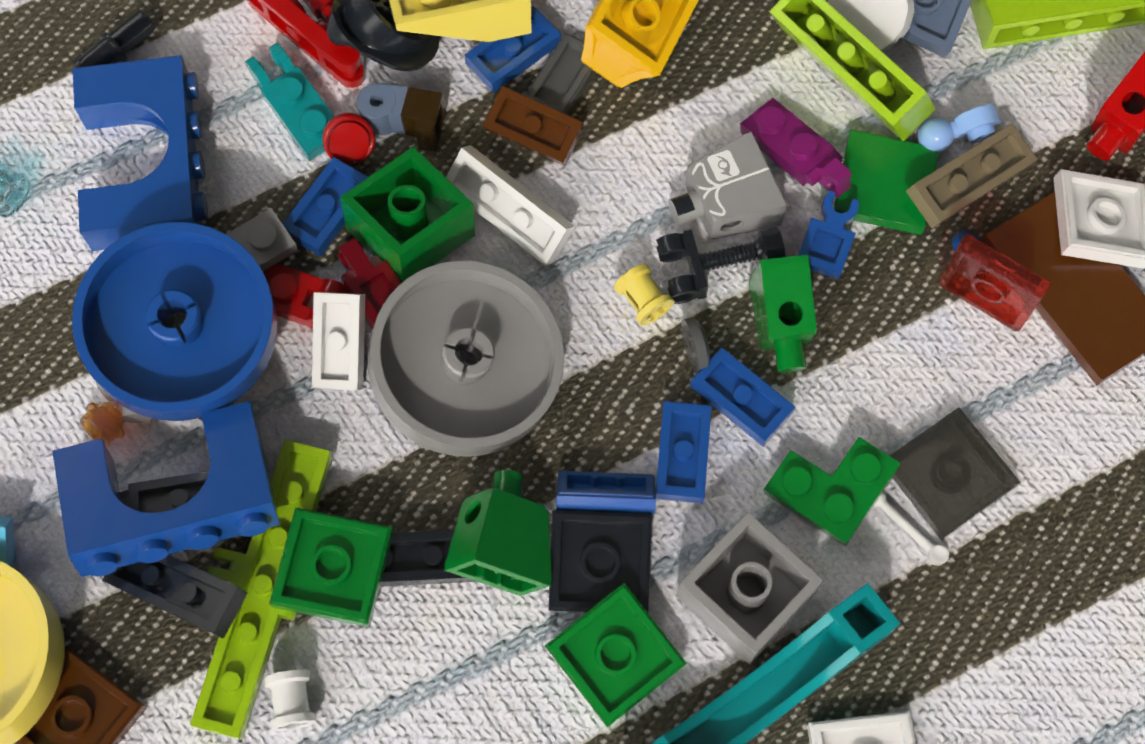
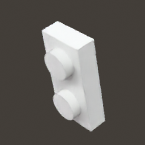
(338, 341)

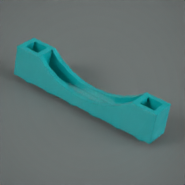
(791, 674)

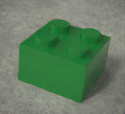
(408, 214)

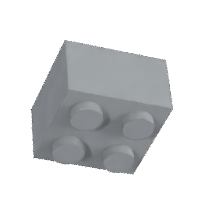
(748, 587)

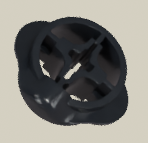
(372, 31)

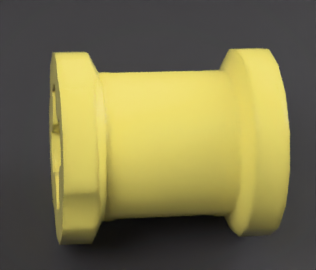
(644, 294)

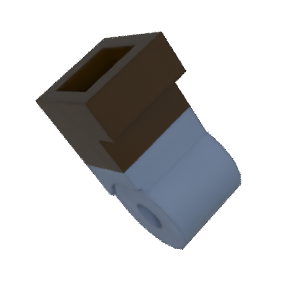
(404, 112)

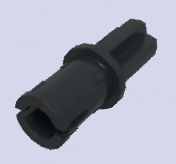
(114, 46)

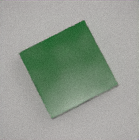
(879, 180)
(332, 567)
(615, 654)

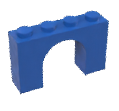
(154, 95)
(110, 535)

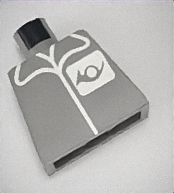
(730, 191)

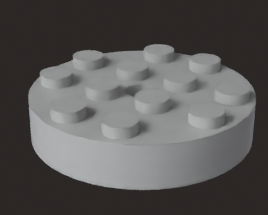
(422, 380)

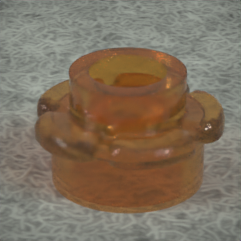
(103, 422)

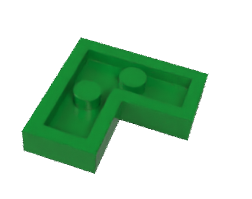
(837, 501)

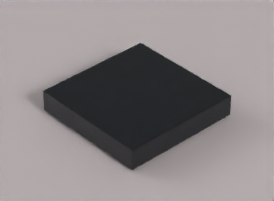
(596, 555)

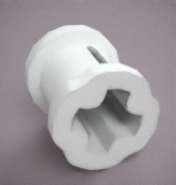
(289, 700)

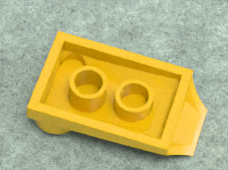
(633, 37)

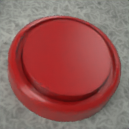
(349, 138)

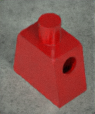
(1121, 117)

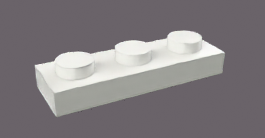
(510, 205)

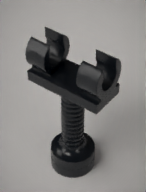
(693, 286)

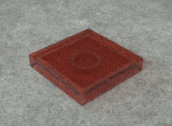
(993, 283)

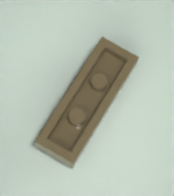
(971, 175)

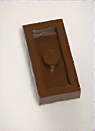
(533, 126)

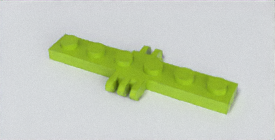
(245, 651)

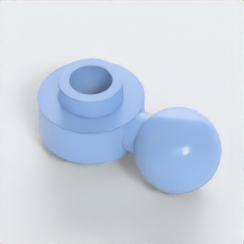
(974, 124)

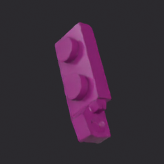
(797, 148)

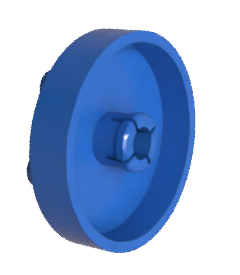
(166, 272)

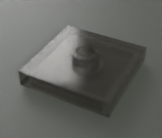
(952, 473)

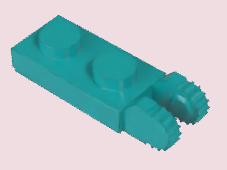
(293, 101)

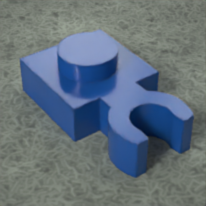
(827, 241)

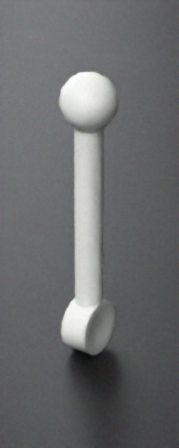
(936, 553)

